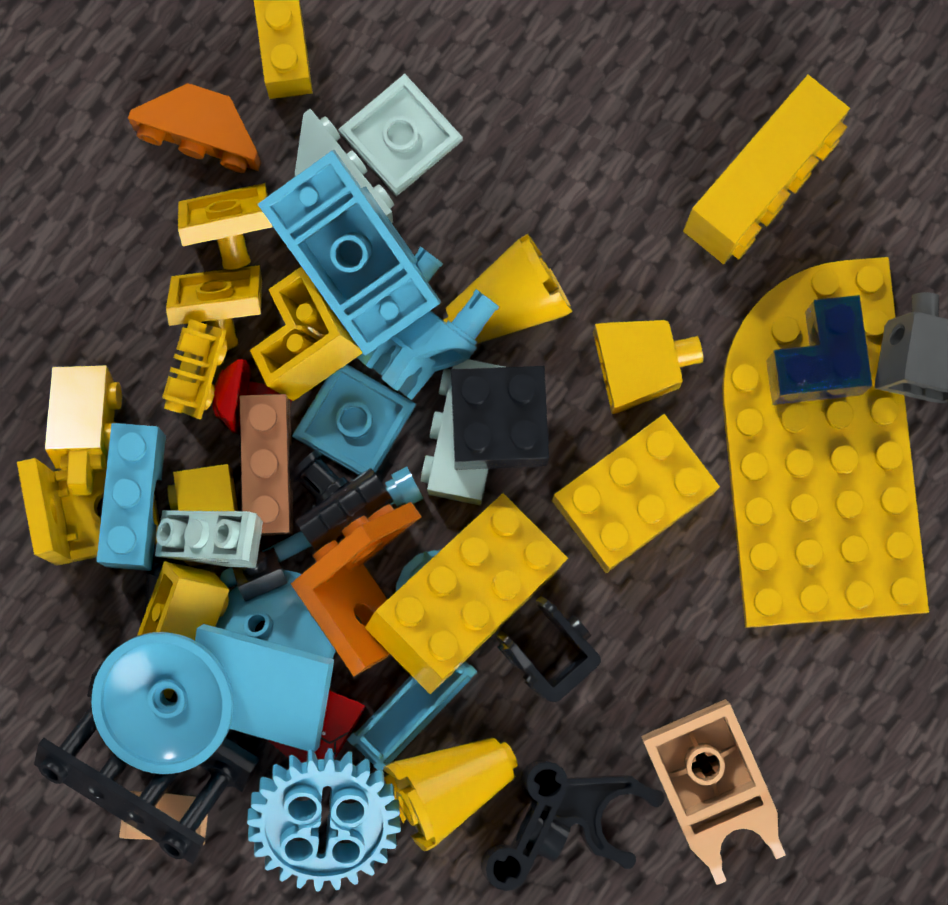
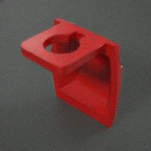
(229, 387)

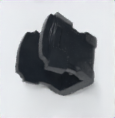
(572, 673)

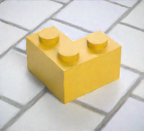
(308, 345)

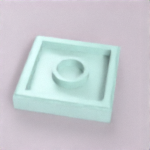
(400, 134)

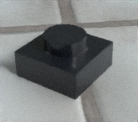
(263, 578)

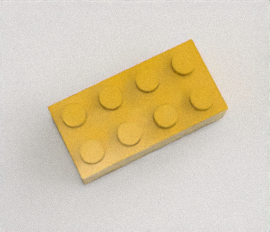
(768, 166)
(465, 593)

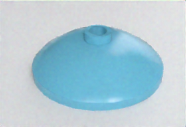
(285, 619)
(138, 718)

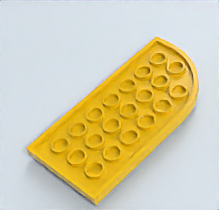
(821, 482)

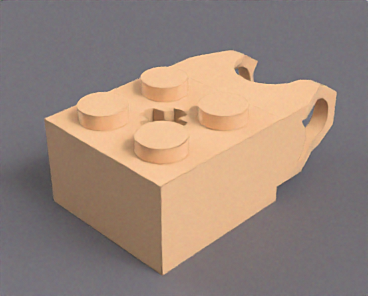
(717, 801)

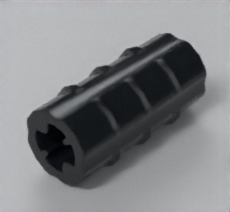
(357, 498)

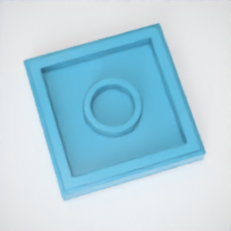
(354, 420)

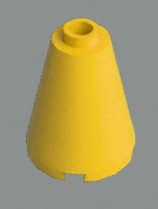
(521, 289)
(449, 786)

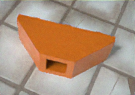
(199, 124)

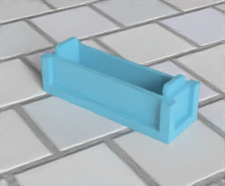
(406, 716)

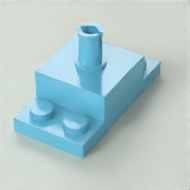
(350, 252)

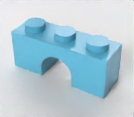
(127, 508)

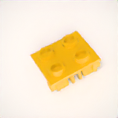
(193, 388)

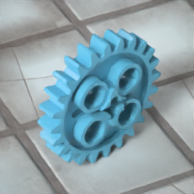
(279, 818)

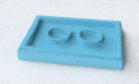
(274, 687)

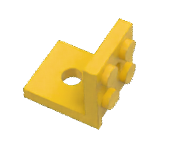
(62, 524)

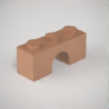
(265, 461)

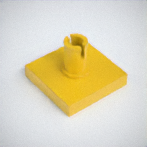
(224, 218)
(215, 298)

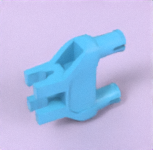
(429, 342)

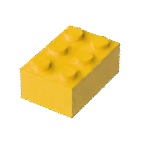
(635, 493)

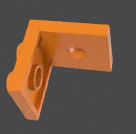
(343, 587)

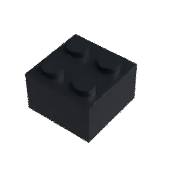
(499, 417)

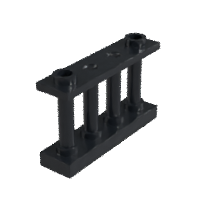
(227, 766)

